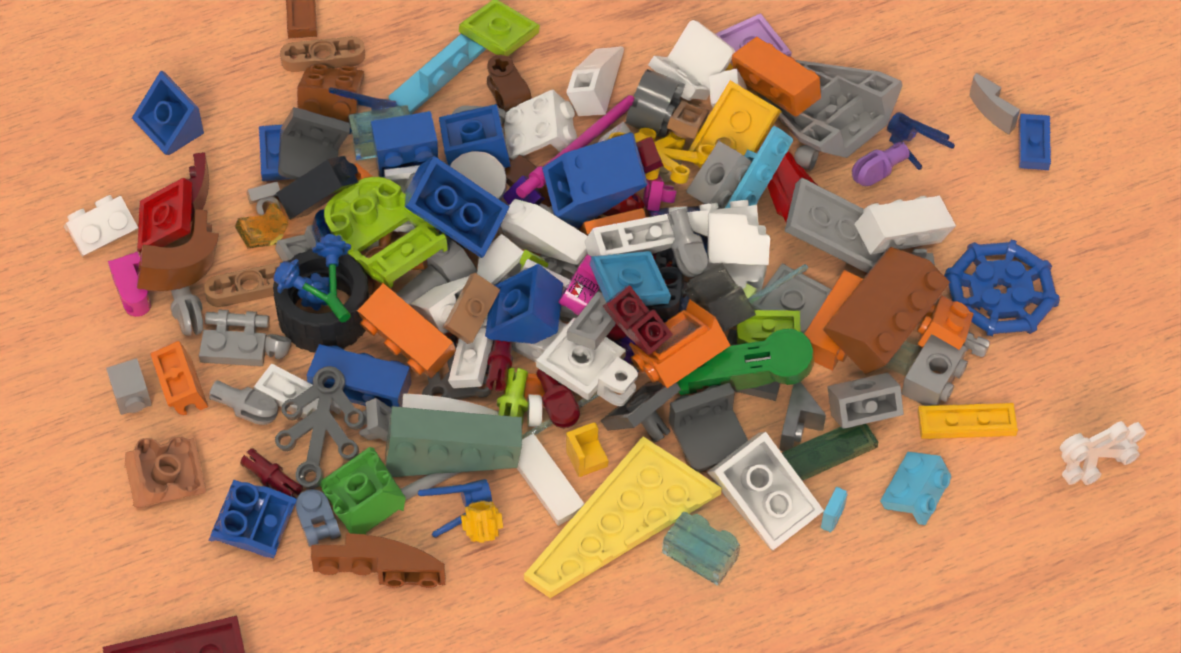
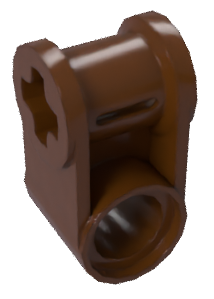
(506, 83)

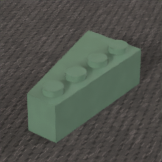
(450, 442)

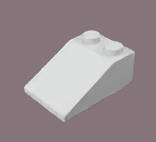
(766, 490)

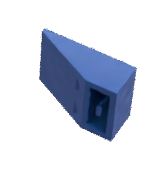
(594, 179)

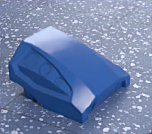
(253, 518)

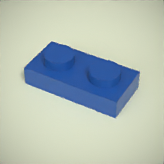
(1034, 141)
(269, 152)

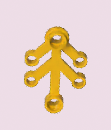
(671, 148)

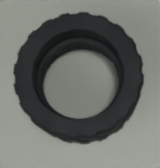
(311, 329)

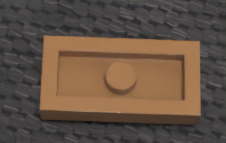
(687, 120)

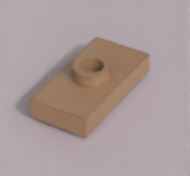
(471, 308)

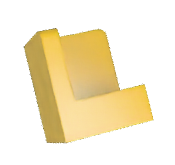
(585, 450)

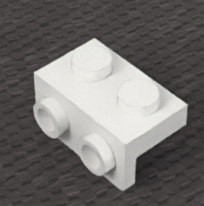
(101, 225)

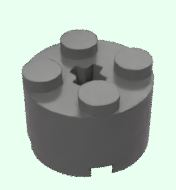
(655, 102)

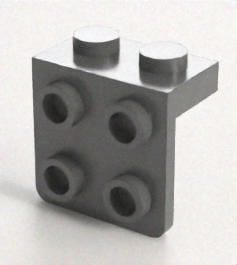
(308, 141)
(706, 426)

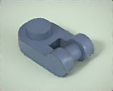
(314, 508)

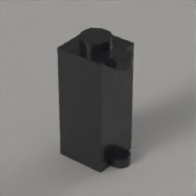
(317, 187)

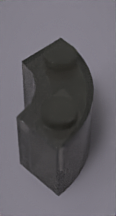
(720, 296)

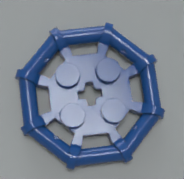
(1006, 273)

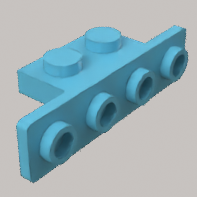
(436, 73)
(762, 167)

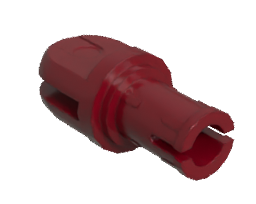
(558, 401)

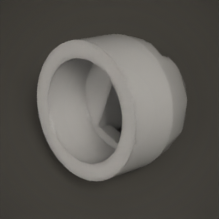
(806, 157)
(277, 345)

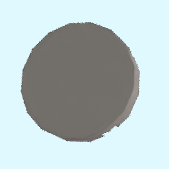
(482, 170)

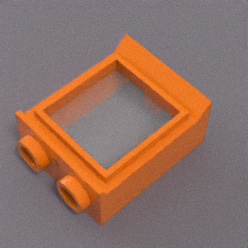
(694, 342)

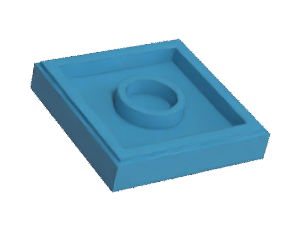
(631, 269)

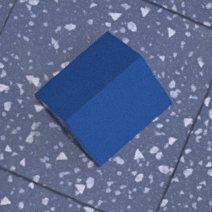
(168, 115)

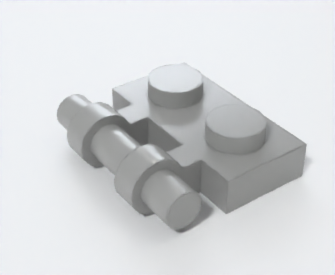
(234, 347)

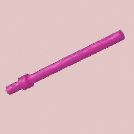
(536, 177)

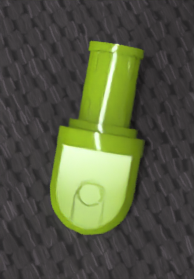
(513, 400)

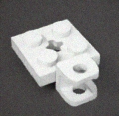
(600, 373)

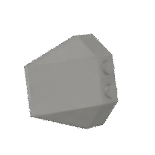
(850, 110)

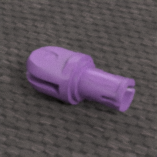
(878, 164)

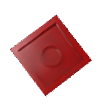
(165, 215)

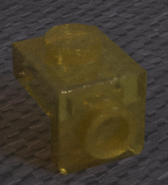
(262, 229)

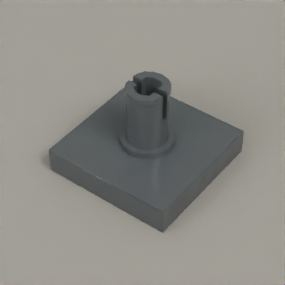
(642, 409)

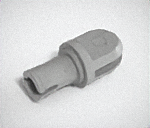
(687, 246)
(187, 311)
(246, 402)

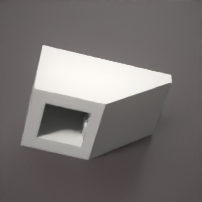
(438, 302)

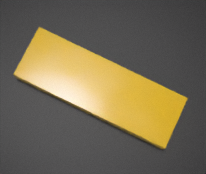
(967, 420)

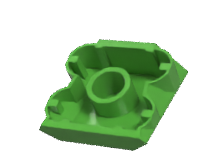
(363, 492)

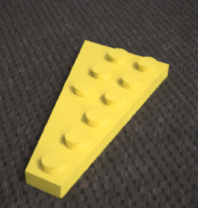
(629, 507)

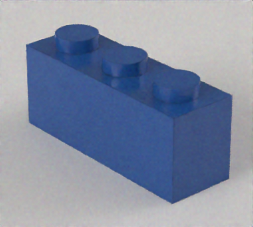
(364, 375)

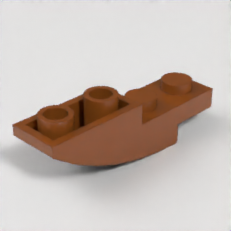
(392, 560)

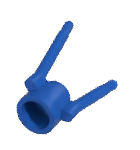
(470, 493)

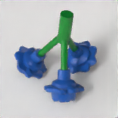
(317, 289)

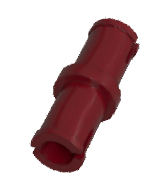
(499, 361)
(270, 474)

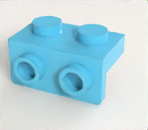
(917, 486)

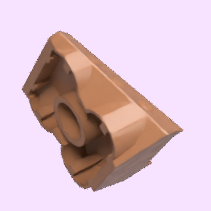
(164, 471)

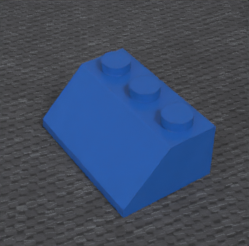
(455, 205)

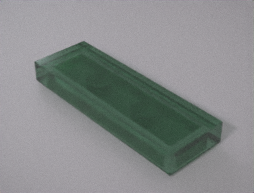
(830, 450)

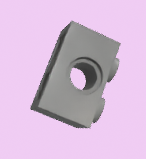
(719, 176)
(929, 387)
(865, 400)

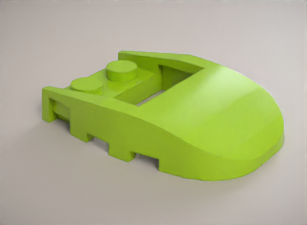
(369, 213)

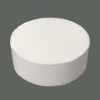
(534, 412)

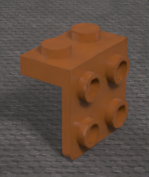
(314, 93)

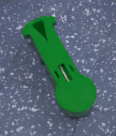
(781, 358)

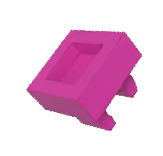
(656, 192)

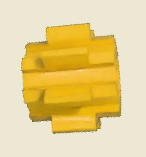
(482, 521)

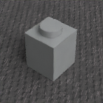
(129, 387)

